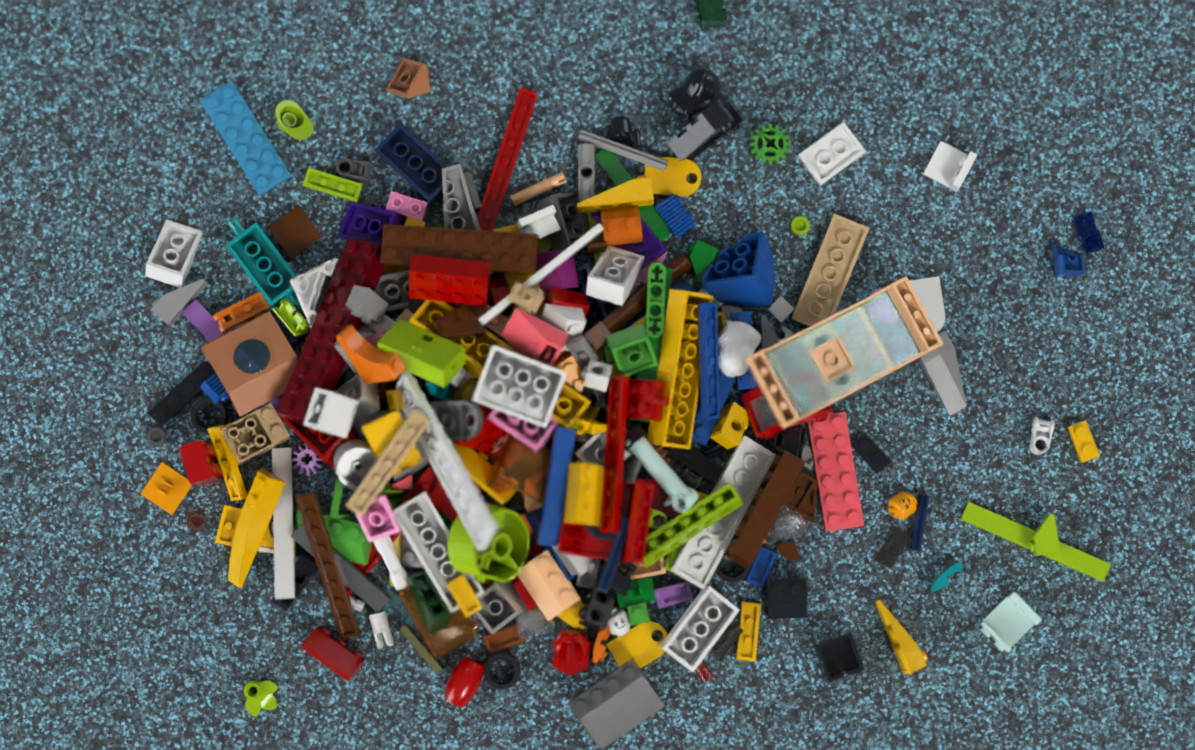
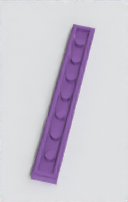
(210, 329)

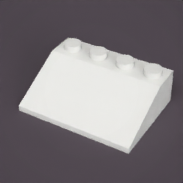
(519, 386)

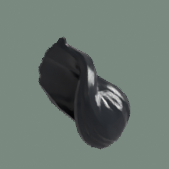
(696, 94)

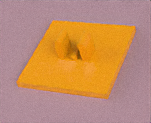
(166, 488)

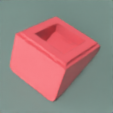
(404, 484)

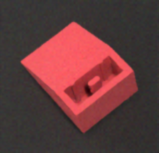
(534, 337)

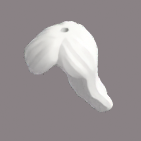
(734, 346)

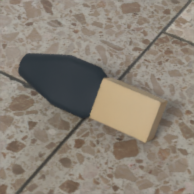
(410, 310)

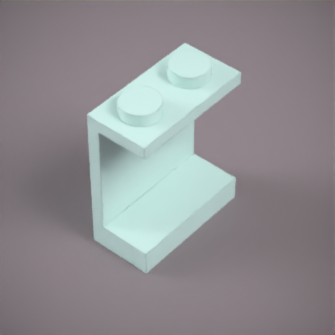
(1009, 622)

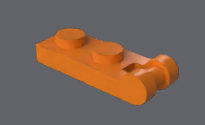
(241, 312)

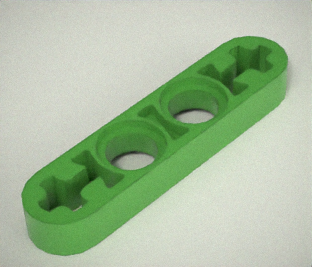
(655, 300)

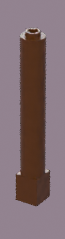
(632, 306)

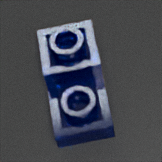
(1087, 232)

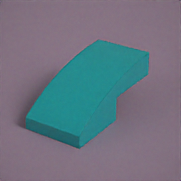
(440, 393)
(942, 581)

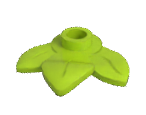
(262, 698)

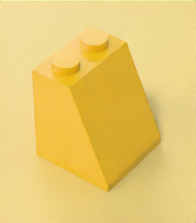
(382, 432)

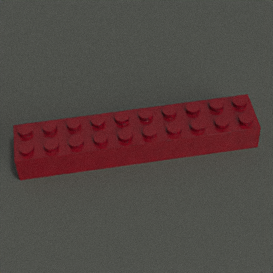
(319, 360)

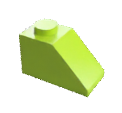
(1045, 537)

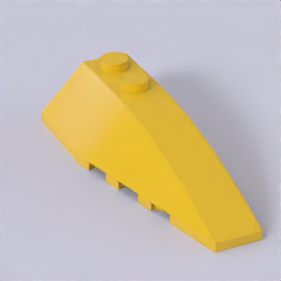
(253, 523)

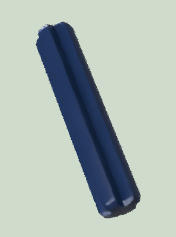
(919, 522)

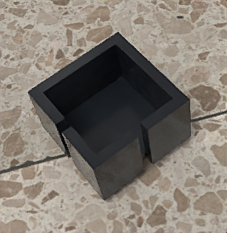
(839, 656)

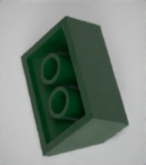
(711, 13)

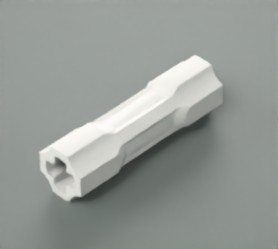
(397, 572)

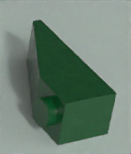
(429, 602)

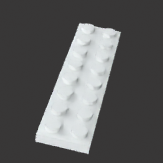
(704, 551)

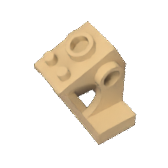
(526, 298)

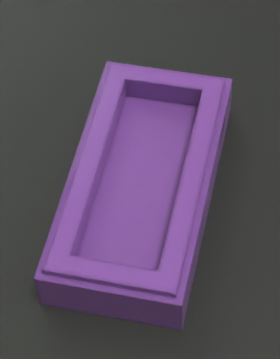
(673, 594)

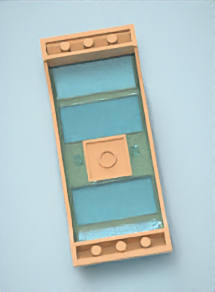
(844, 352)

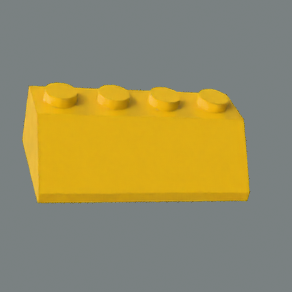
(480, 471)

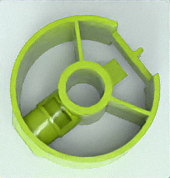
(506, 550)

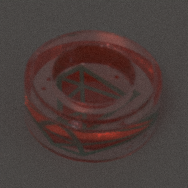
(196, 521)

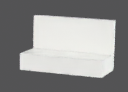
(540, 222)

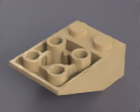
(255, 433)

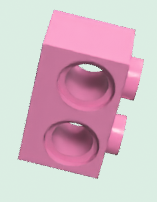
(407, 206)

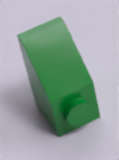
(701, 257)

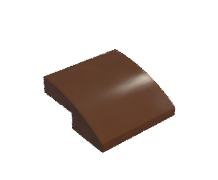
(295, 231)

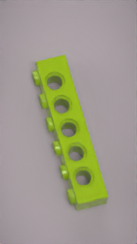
(691, 523)

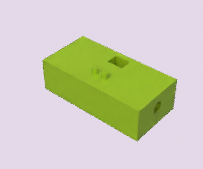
(424, 352)

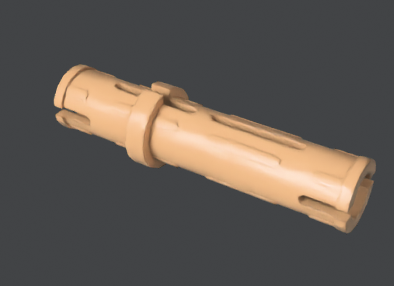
(538, 188)

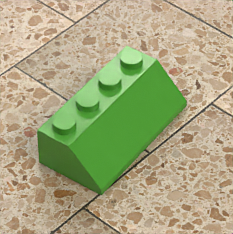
(345, 537)

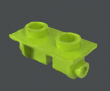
(295, 323)

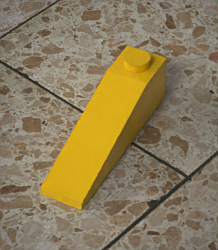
(631, 193)

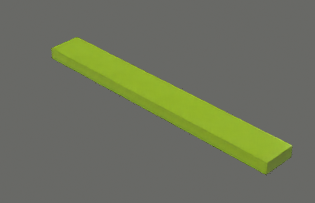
(1022, 535)

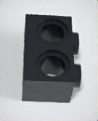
(600, 610)

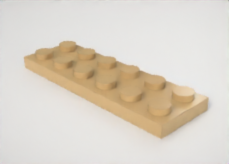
(830, 271)

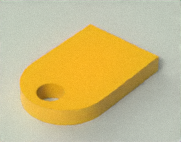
(674, 178)
(638, 645)

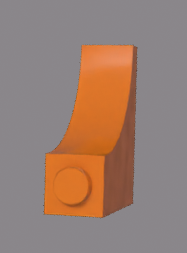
(370, 362)

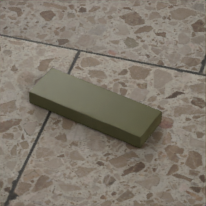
(422, 650)

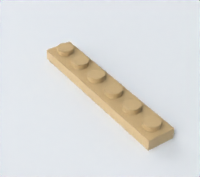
(388, 462)

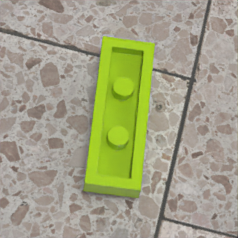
(332, 185)

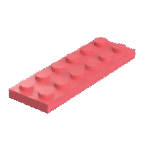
(835, 473)

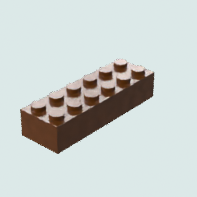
(765, 510)

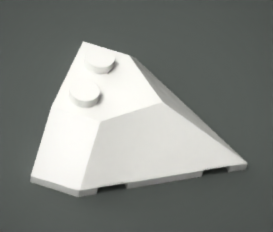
(312, 286)

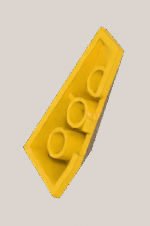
(905, 648)

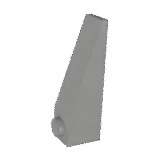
(944, 375)

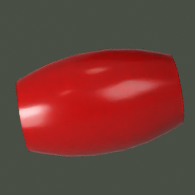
(464, 682)

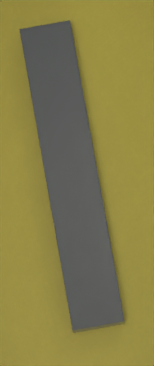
(352, 576)

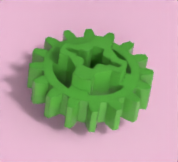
(775, 150)

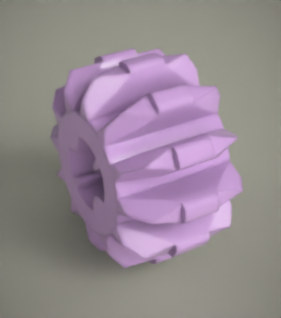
(300, 459)

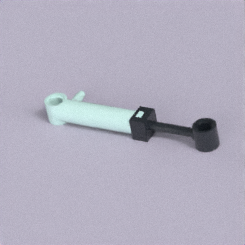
(679, 494)

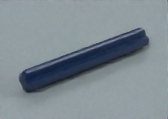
(614, 555)

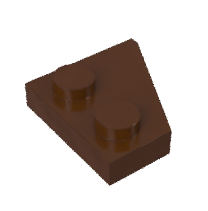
(458, 324)
(803, 496)

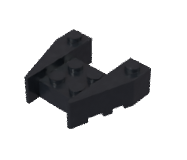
(707, 130)

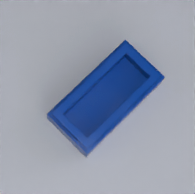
(761, 567)

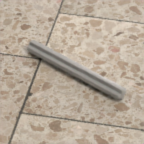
(623, 150)

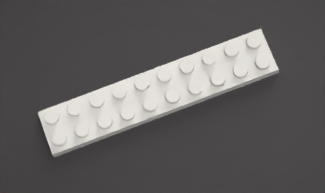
(449, 466)

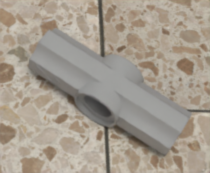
(586, 160)

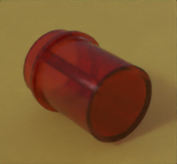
(703, 672)

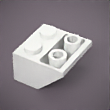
(330, 413)

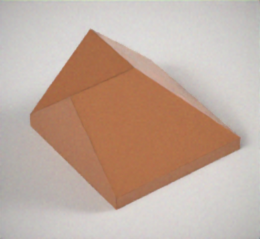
(410, 79)

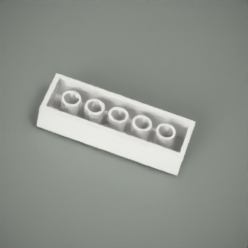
(429, 541)

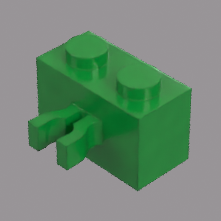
(639, 592)

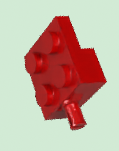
(646, 399)

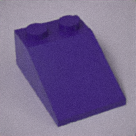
(367, 222)

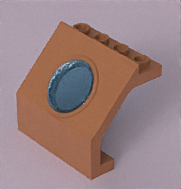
(252, 362)

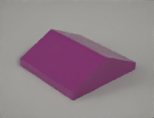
(563, 277)

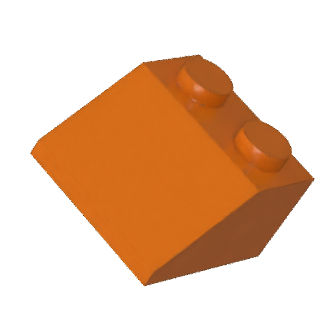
(621, 225)

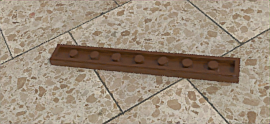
(327, 564)

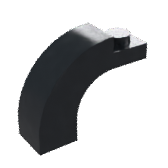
(304, 570)

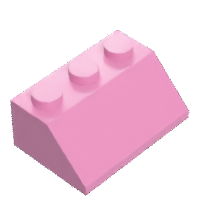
(525, 431)

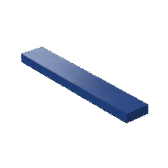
(709, 361)
(556, 486)

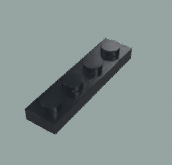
(181, 395)

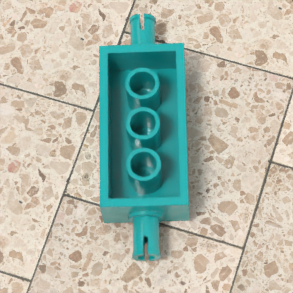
(263, 263)

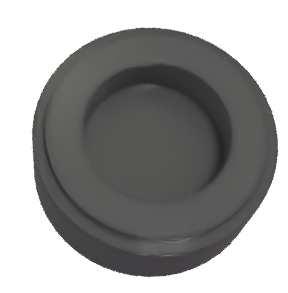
(156, 436)

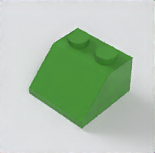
(632, 350)

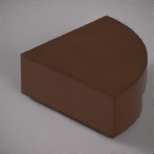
(788, 550)

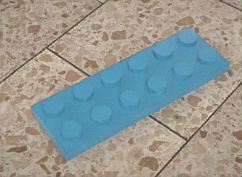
(245, 138)

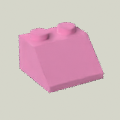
(379, 519)

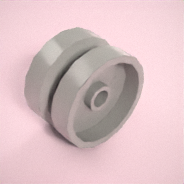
(348, 456)

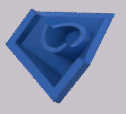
(1066, 262)

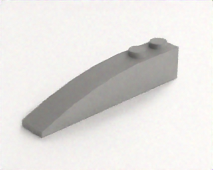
(458, 204)

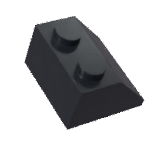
(786, 598)

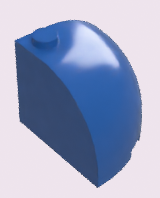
(743, 273)

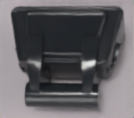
(792, 441)
(621, 580)

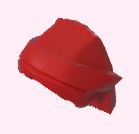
(571, 651)

